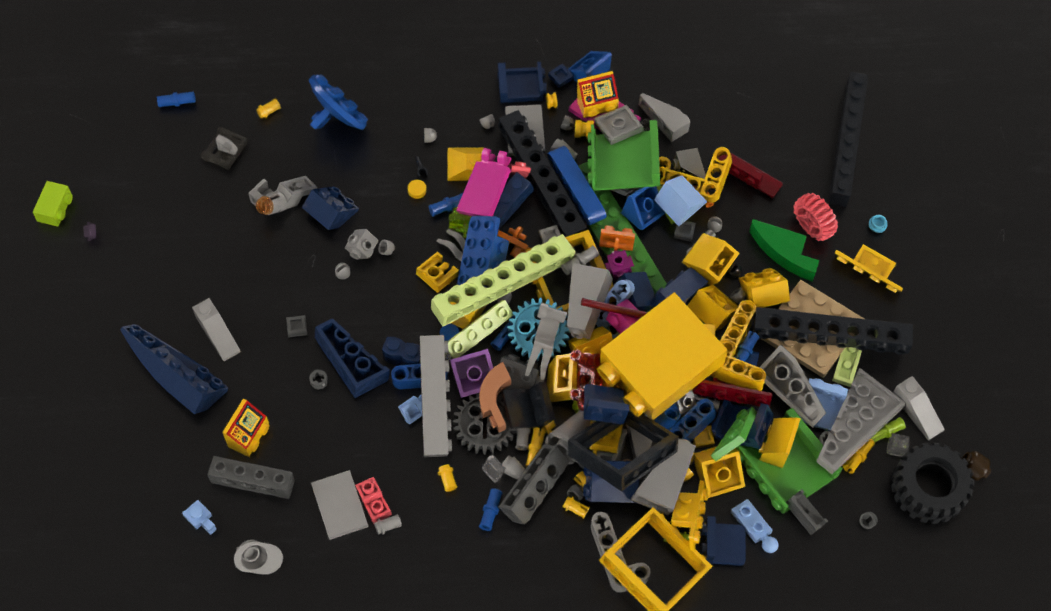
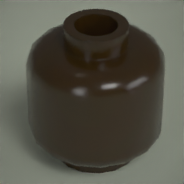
(978, 463)

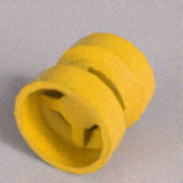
(582, 128)

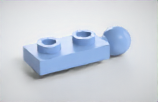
(755, 525)

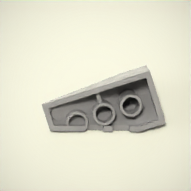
(792, 386)

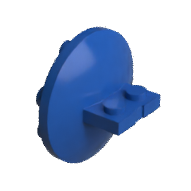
(334, 105)

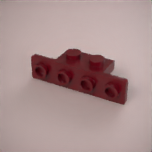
(753, 176)
(731, 392)

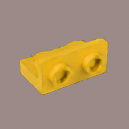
(609, 442)

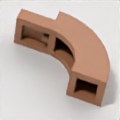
(492, 385)

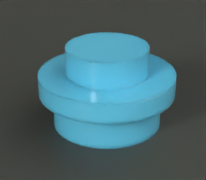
(878, 223)

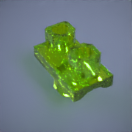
(459, 222)

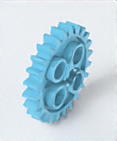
(527, 317)

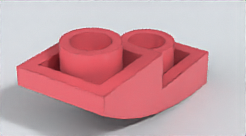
(519, 167)
(373, 500)

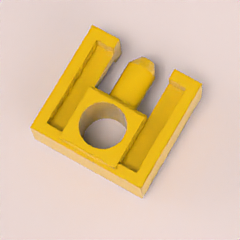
(429, 268)

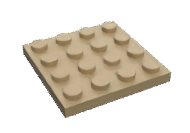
(813, 356)

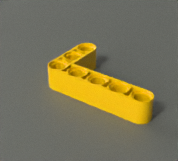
(709, 181)
(735, 370)

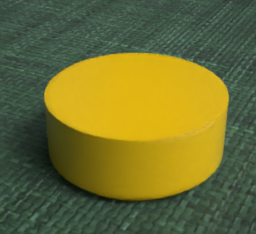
(417, 189)

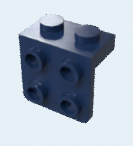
(604, 404)
(723, 542)

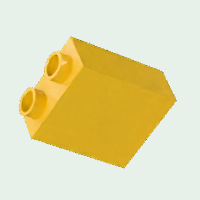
(661, 357)

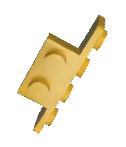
(872, 263)
(688, 513)

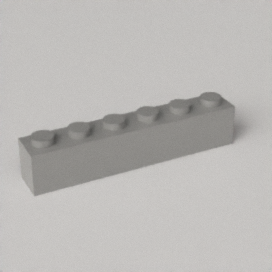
(434, 396)

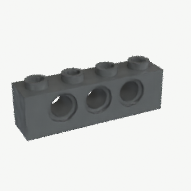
(251, 477)
(534, 484)

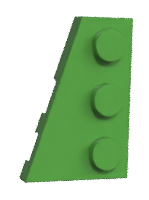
(736, 434)

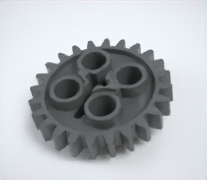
(466, 422)

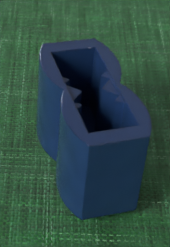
(400, 353)

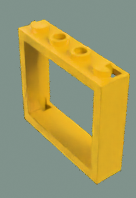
(580, 238)
(633, 583)

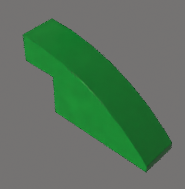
(784, 248)

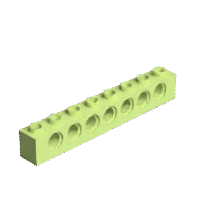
(499, 287)

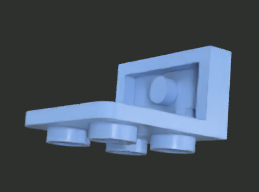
(831, 398)

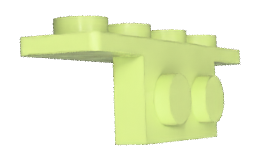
(479, 329)

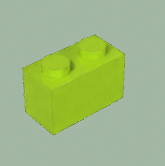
(52, 203)

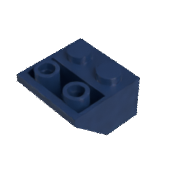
(329, 207)

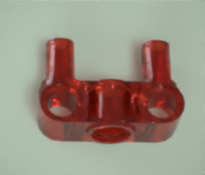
(586, 371)

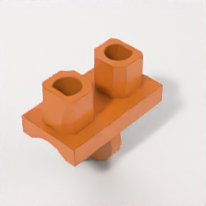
(617, 239)
(519, 246)

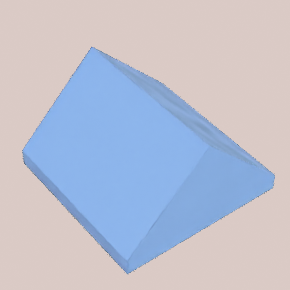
(679, 199)

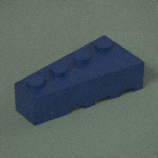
(352, 362)

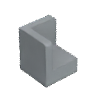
(258, 191)

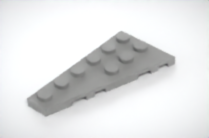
(862, 415)

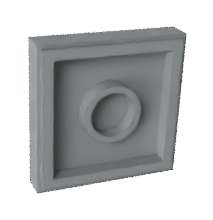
(618, 124)

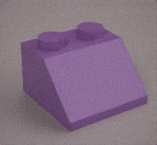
(470, 371)

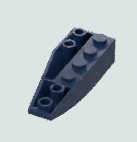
(174, 371)

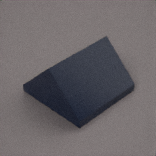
(643, 294)

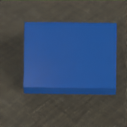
(591, 64)
(642, 208)

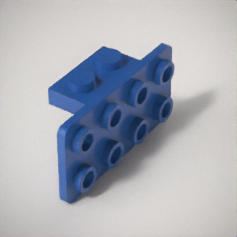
(482, 248)

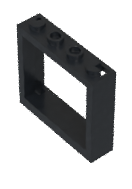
(665, 447)

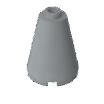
(571, 427)

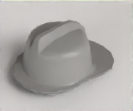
(258, 557)

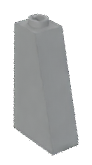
(591, 284)
(665, 481)

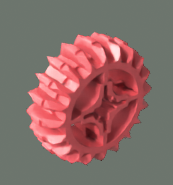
(815, 216)

